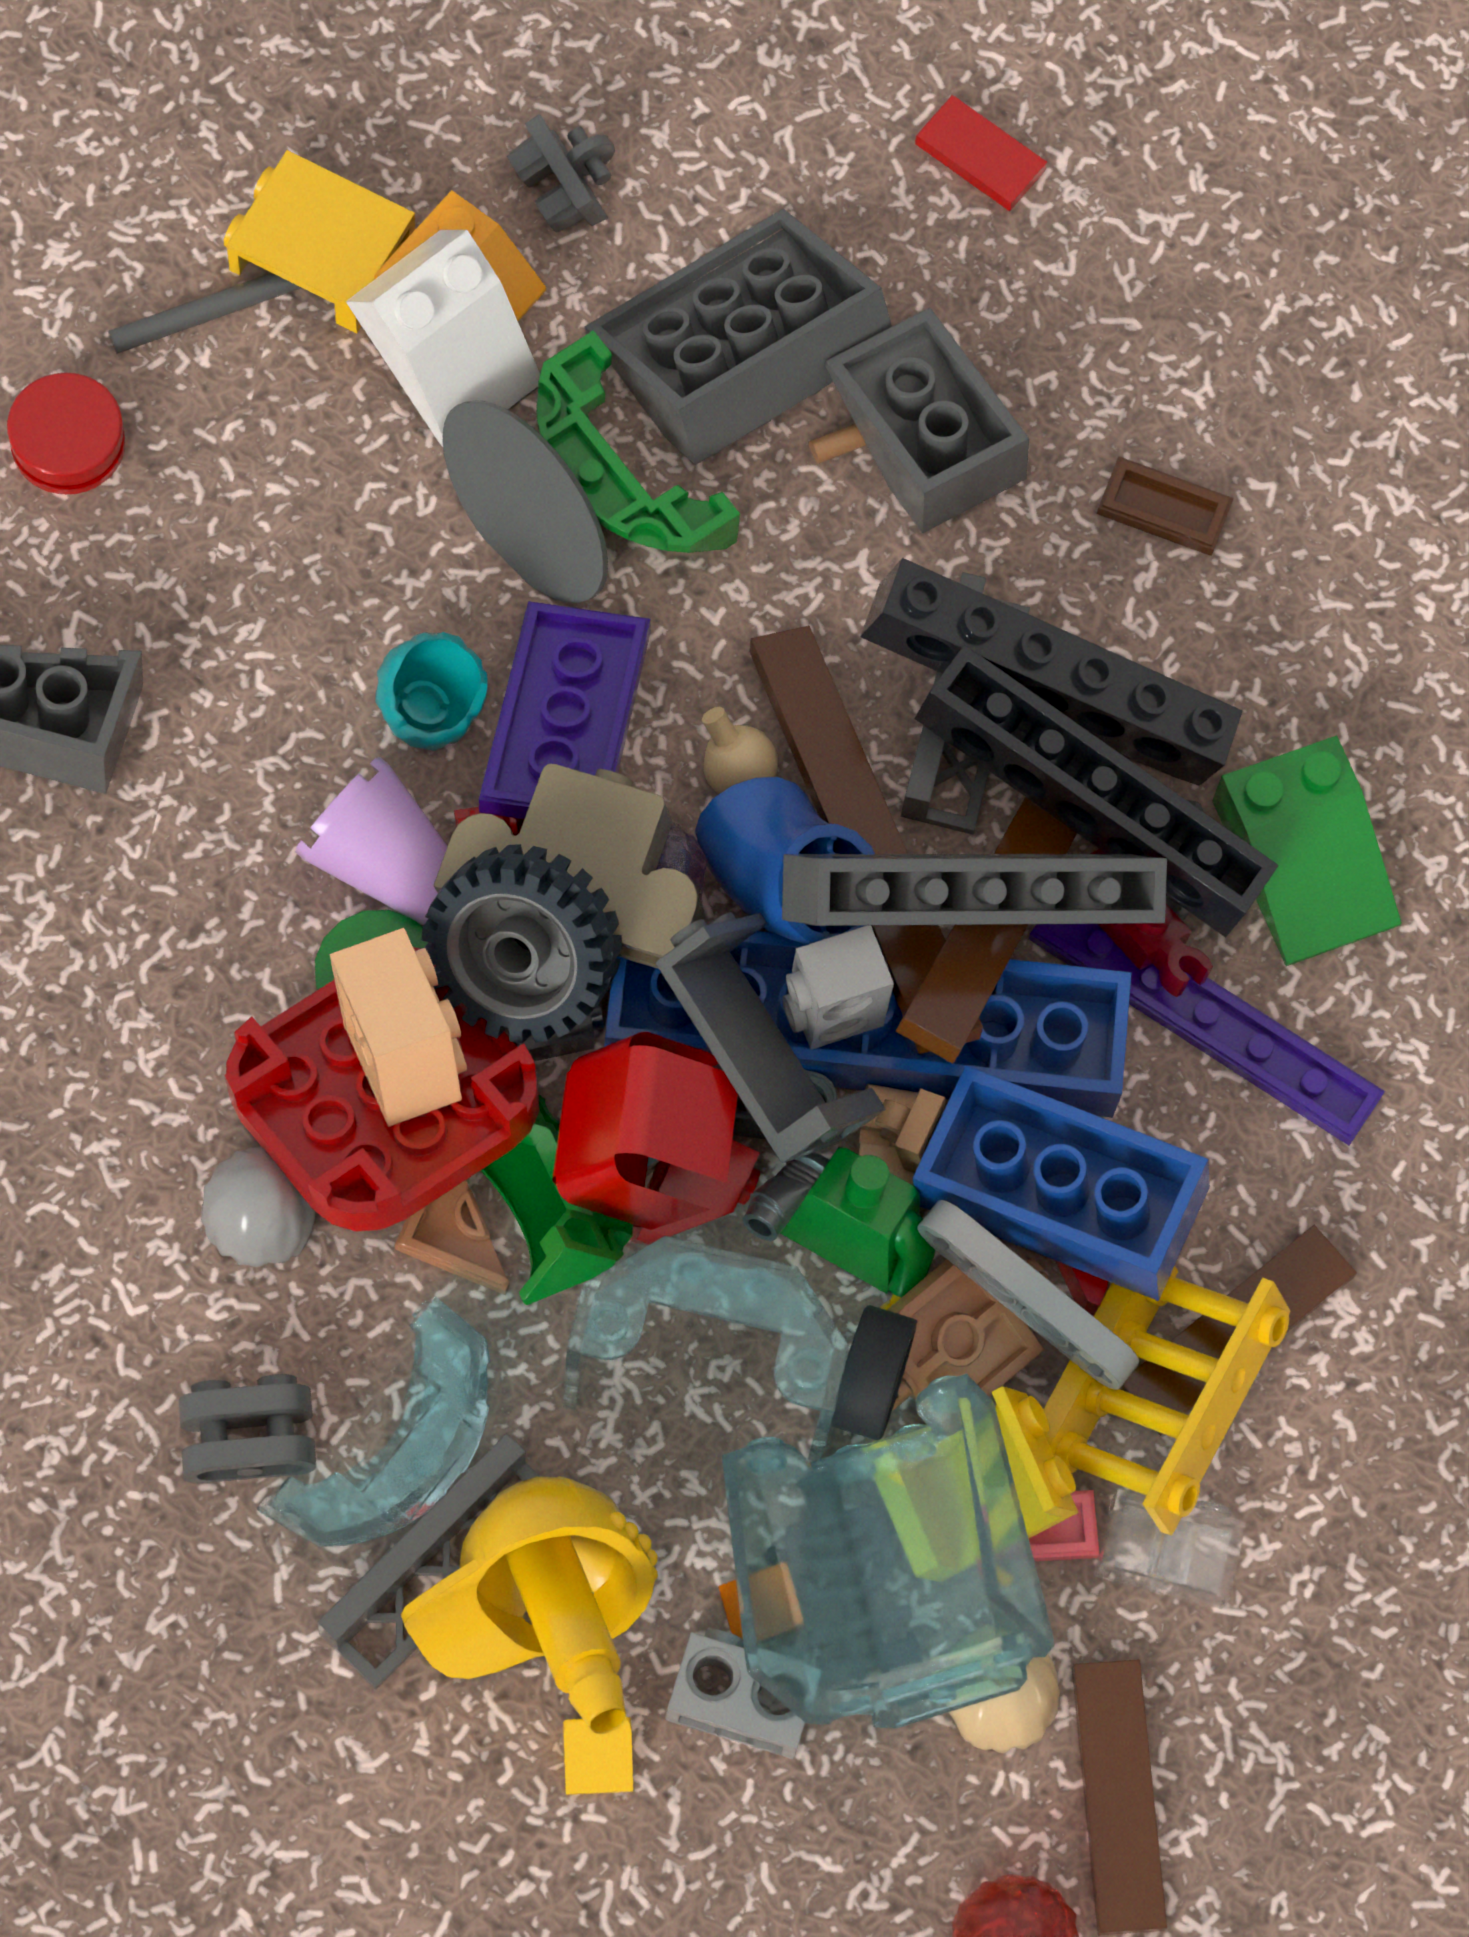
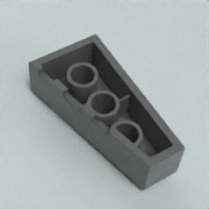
(67, 712)

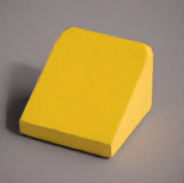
(595, 1760)

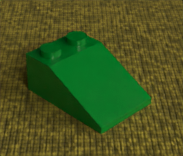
(1317, 828)

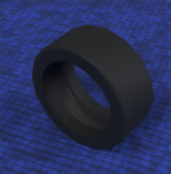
(873, 1372)

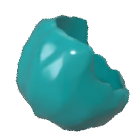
(431, 690)

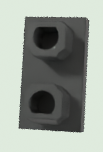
(546, 154)

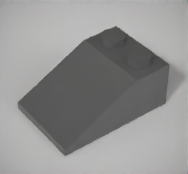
(930, 420)

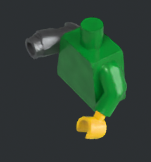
(849, 1215)

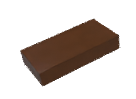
(1164, 506)

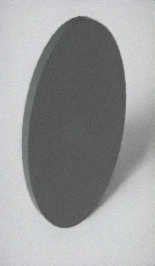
(525, 501)

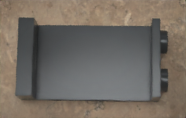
(751, 1044)

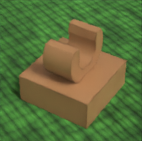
(912, 1127)

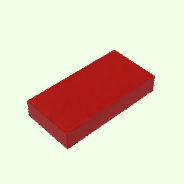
(981, 152)

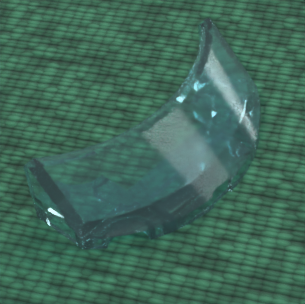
(422, 1456)

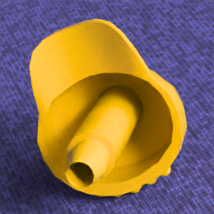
(545, 1553)

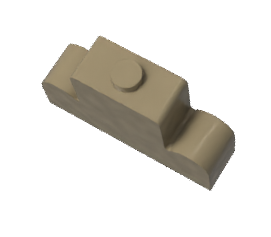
(608, 833)

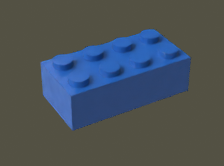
(1064, 1182)

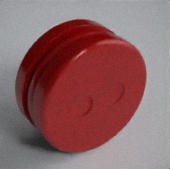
(66, 433)

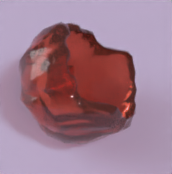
(1015, 1908)

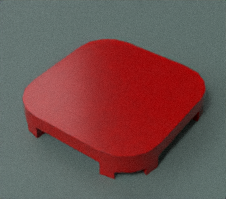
(322, 1126)

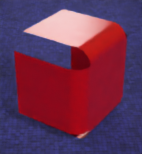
(636, 1104)

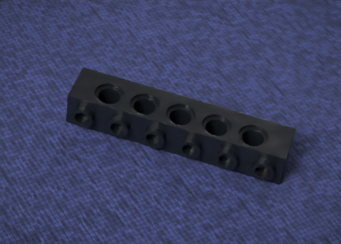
(1101, 691)
(1094, 788)

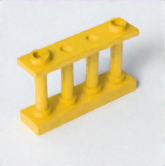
(1082, 1400)

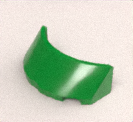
(672, 522)
(562, 1239)

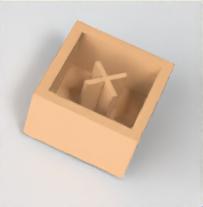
(399, 1025)

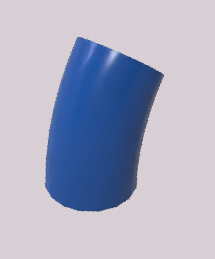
(746, 841)

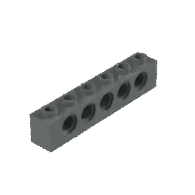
(973, 889)

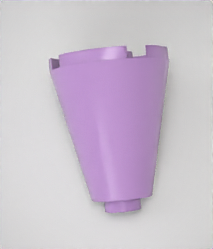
(379, 843)

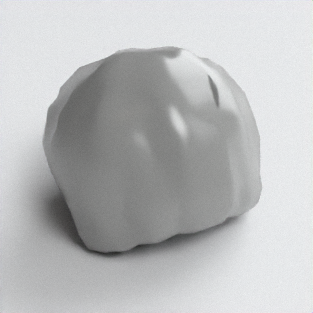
(255, 1210)

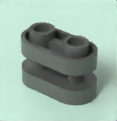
(272, 1403)

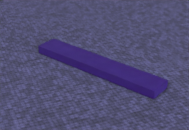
(1230, 1034)

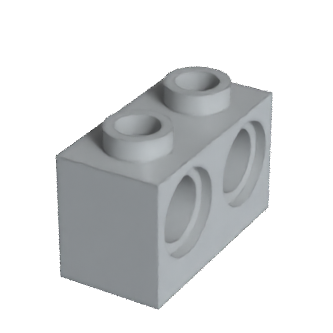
(838, 987)
(736, 1711)

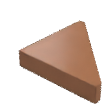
(454, 1238)

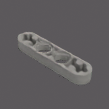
(1028, 1294)

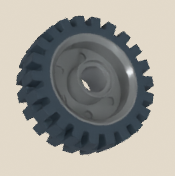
(546, 908)

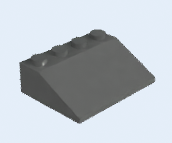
(742, 336)

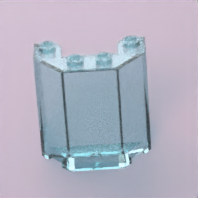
(722, 1287)
(888, 1569)

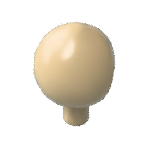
(735, 752)

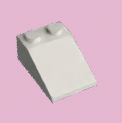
(447, 329)

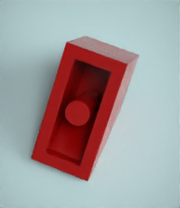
(702, 1191)

